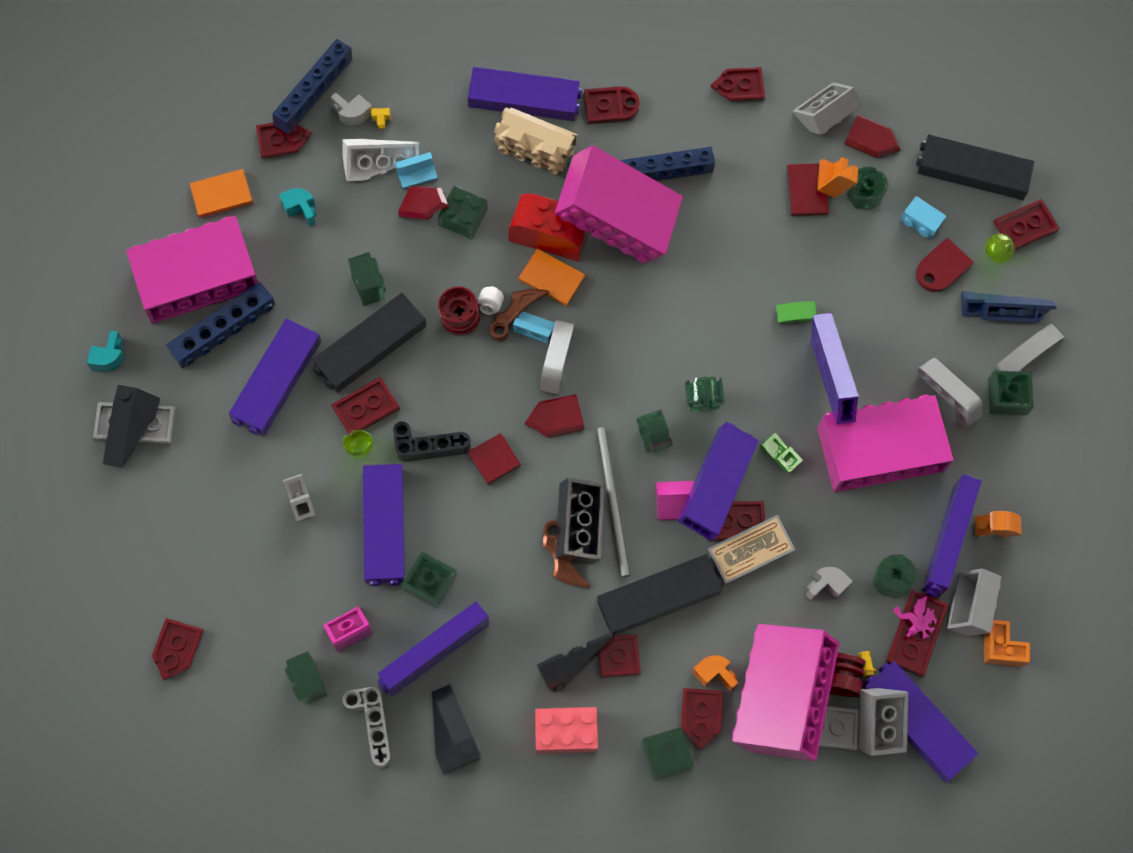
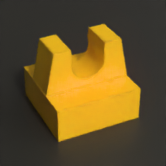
(381, 115)

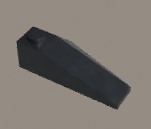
(129, 419)
(563, 669)
(453, 737)

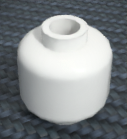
(490, 300)

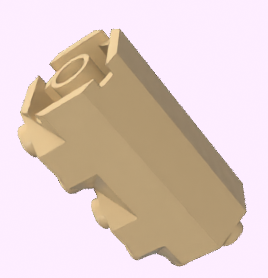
(534, 139)

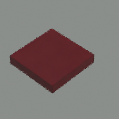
(494, 458)
(620, 657)

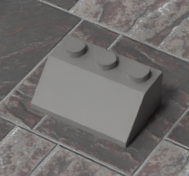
(827, 108)
(883, 721)

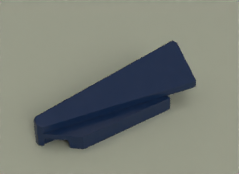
(1004, 307)

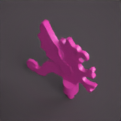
(919, 622)

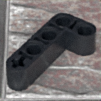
(431, 441)

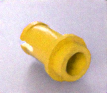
(868, 670)

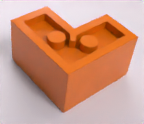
(836, 177)
(1002, 651)

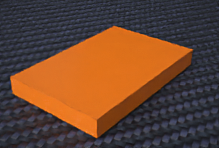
(221, 193)
(552, 275)

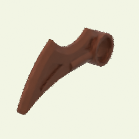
(520, 301)
(564, 570)

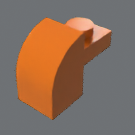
(998, 522)
(713, 667)

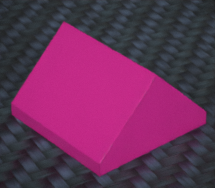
(671, 498)
(348, 629)

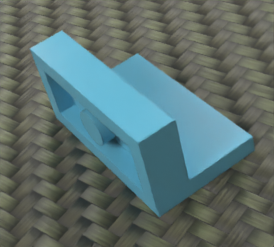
(416, 170)
(533, 327)

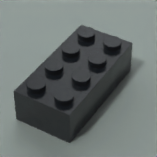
(579, 521)

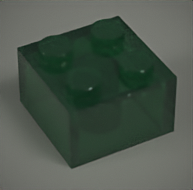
(463, 213)
(367, 278)
(1010, 392)
(429, 580)
(307, 680)
(667, 754)

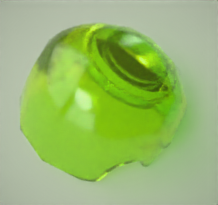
(999, 248)
(358, 443)

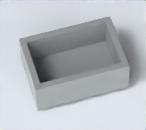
(974, 602)

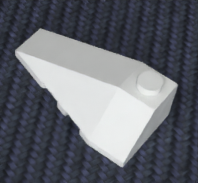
(373, 157)

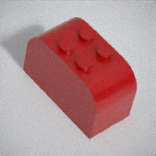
(539, 228)

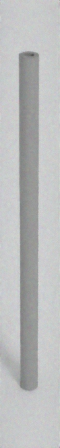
(613, 502)

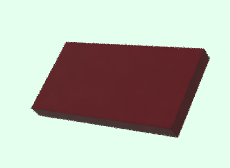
(915, 652)

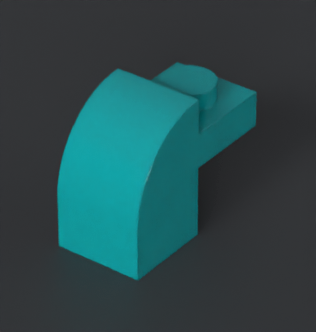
(299, 201)
(107, 358)

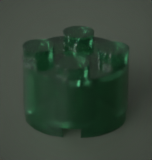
(869, 188)
(704, 393)
(654, 431)
(898, 566)

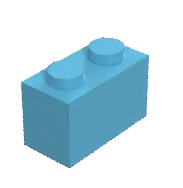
(923, 218)

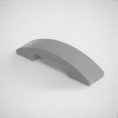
(1031, 349)

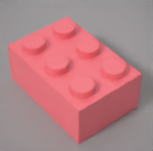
(566, 730)

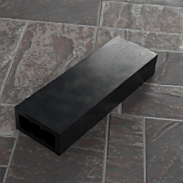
(975, 167)
(369, 343)
(660, 594)

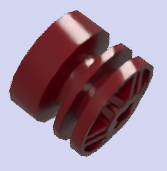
(457, 301)
(845, 671)

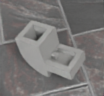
(351, 113)
(299, 497)
(831, 579)

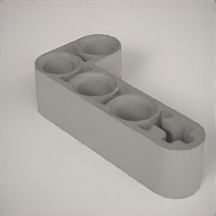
(556, 357)
(953, 390)
(372, 727)

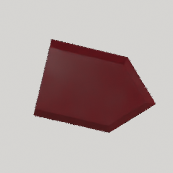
(740, 84)
(871, 138)
(276, 142)
(422, 202)
(556, 416)
(175, 647)
(701, 714)

